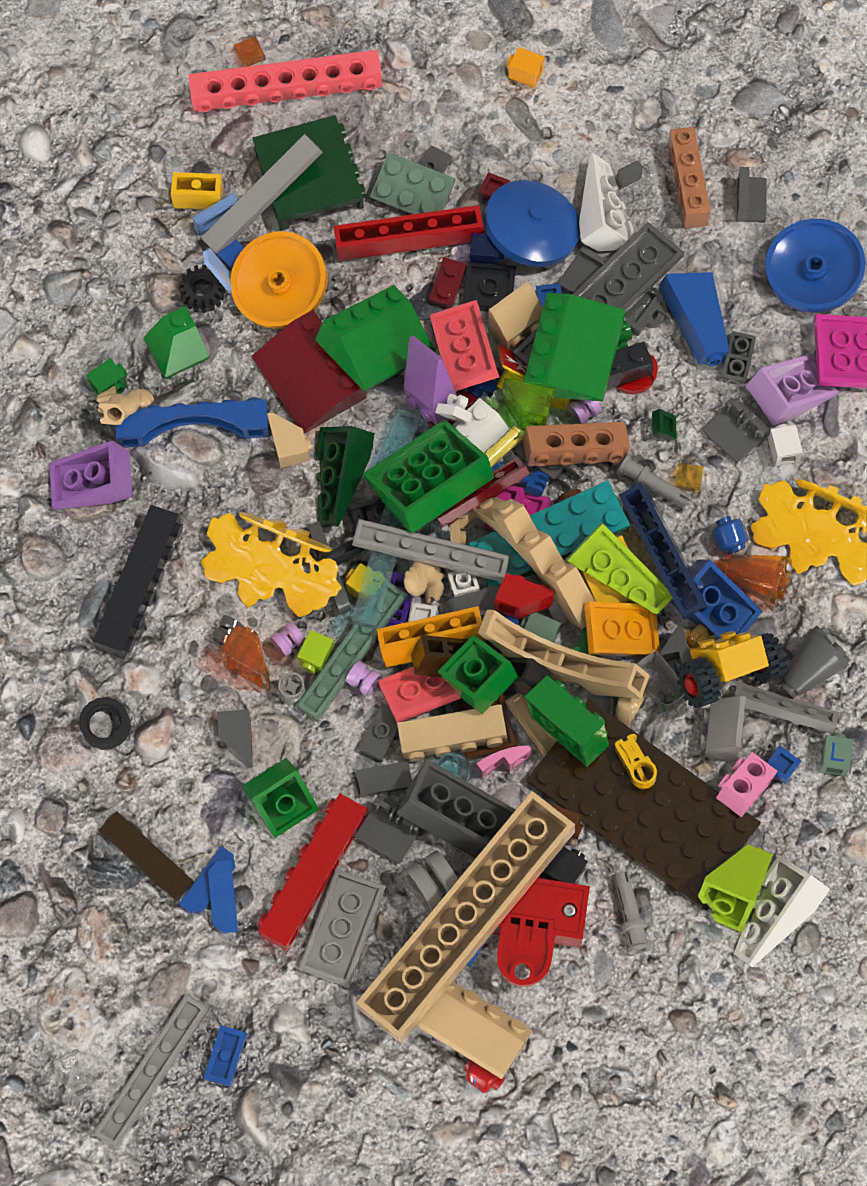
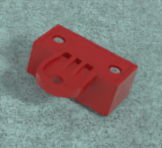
(544, 916)

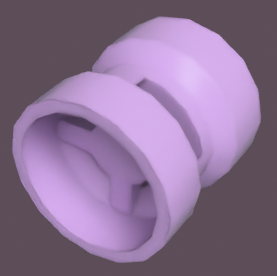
(583, 409)
(287, 639)
(363, 678)

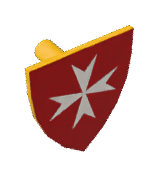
(513, 367)

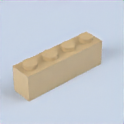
(452, 732)

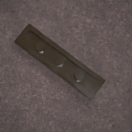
(146, 856)

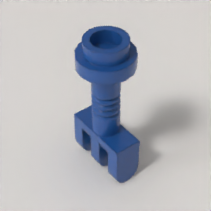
(534, 483)

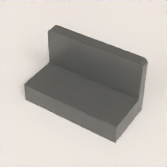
(751, 197)

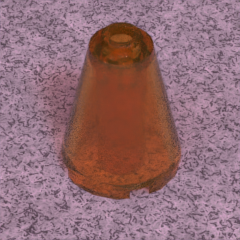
(758, 575)

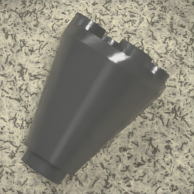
(813, 663)

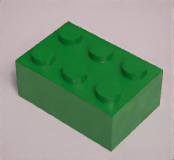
(567, 720)

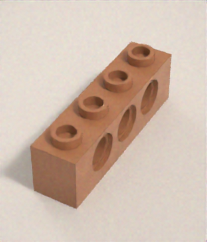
(689, 177)
(575, 443)

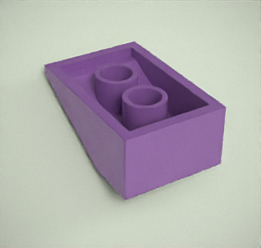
(426, 381)
(91, 477)

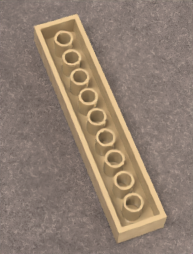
(466, 917)

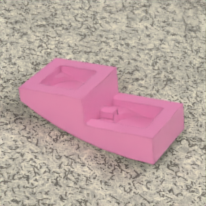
(509, 757)

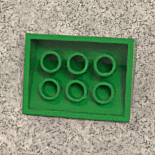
(373, 337)
(575, 347)
(429, 475)

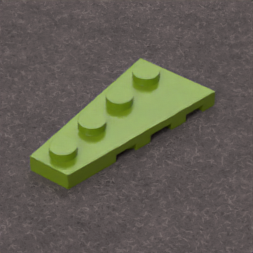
(617, 567)

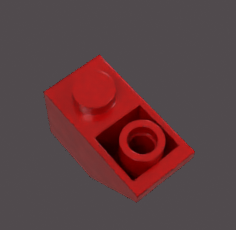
(521, 597)

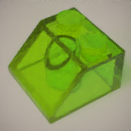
(528, 403)

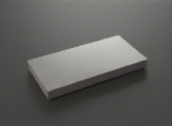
(342, 928)

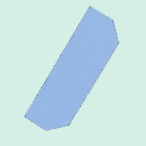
(217, 269)

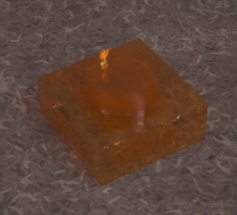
(249, 52)

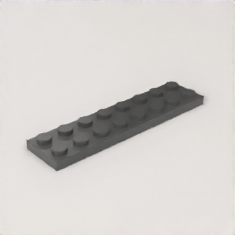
(624, 276)

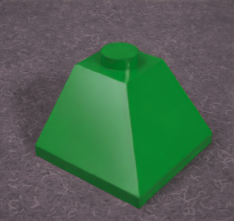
(176, 343)

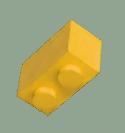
(196, 190)

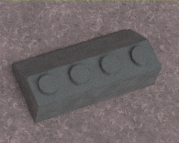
(453, 809)

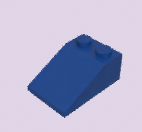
(726, 603)

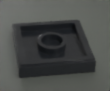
(488, 283)

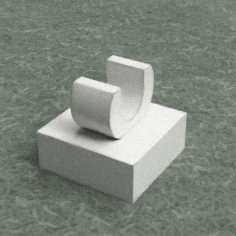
(455, 409)

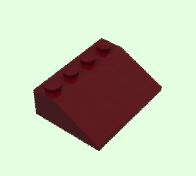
(305, 375)

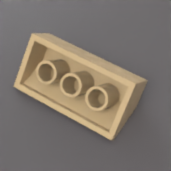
(476, 1029)

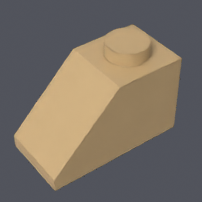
(289, 441)

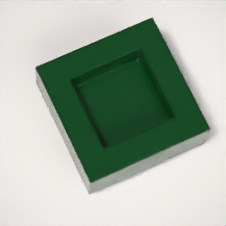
(664, 425)

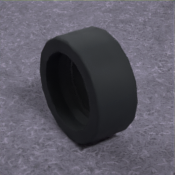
(101, 704)

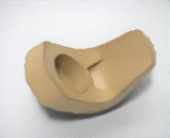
(628, 708)

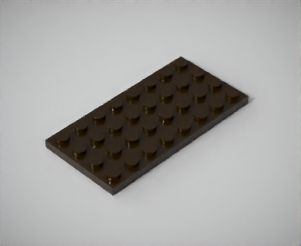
(668, 829)

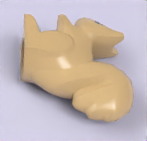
(119, 406)
(426, 579)

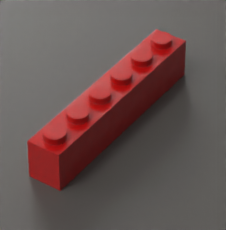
(407, 233)
(312, 873)

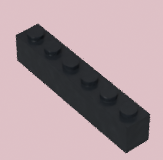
(137, 582)

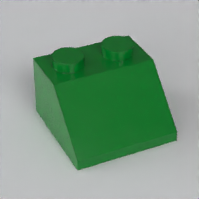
(478, 674)
(280, 797)

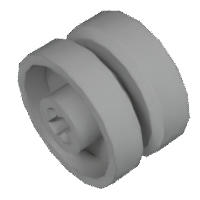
(433, 886)

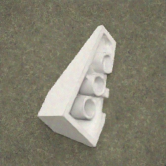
(601, 213)
(784, 904)

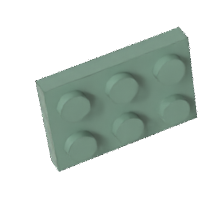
(411, 186)

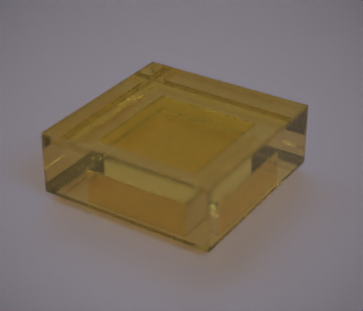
(689, 477)

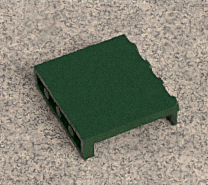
(323, 184)

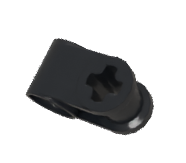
(365, 511)

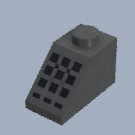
(235, 734)

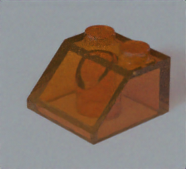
(245, 657)

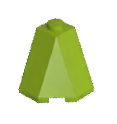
(735, 886)

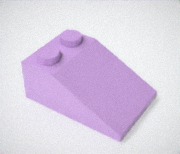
(789, 389)

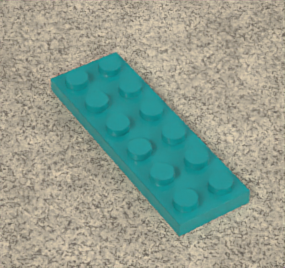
(566, 524)

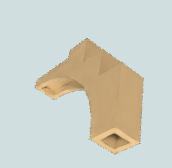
(538, 550)
(593, 673)

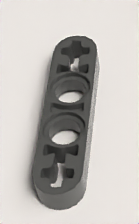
(340, 600)

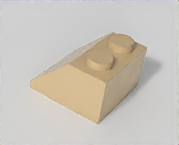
(515, 317)

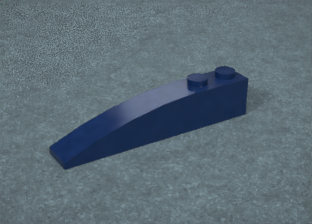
(663, 550)

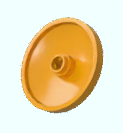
(278, 279)

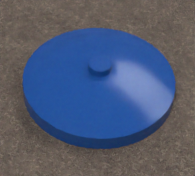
(532, 223)
(815, 265)

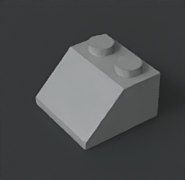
(723, 729)

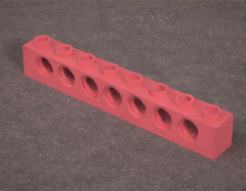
(274, 75)

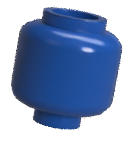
(730, 535)

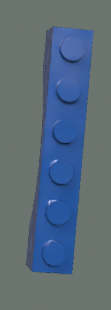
(242, 417)

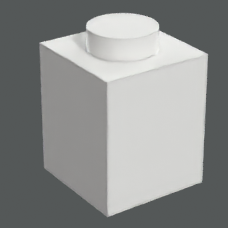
(785, 445)

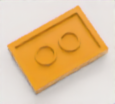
(620, 629)

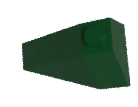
(343, 459)

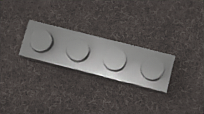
(788, 708)

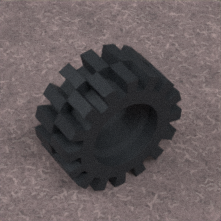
(201, 301)

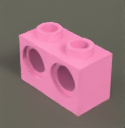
(748, 785)

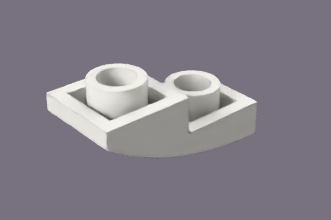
(461, 582)

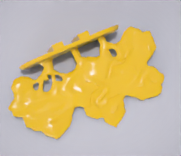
(812, 532)
(263, 566)

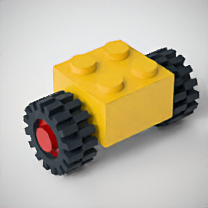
(726, 660)

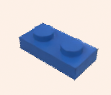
(225, 1056)

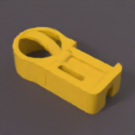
(634, 759)

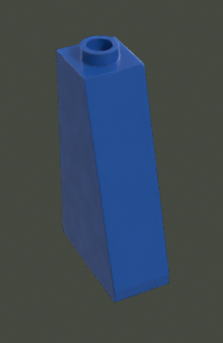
(698, 314)

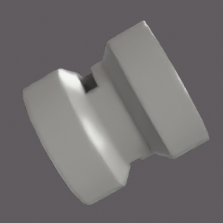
(291, 682)

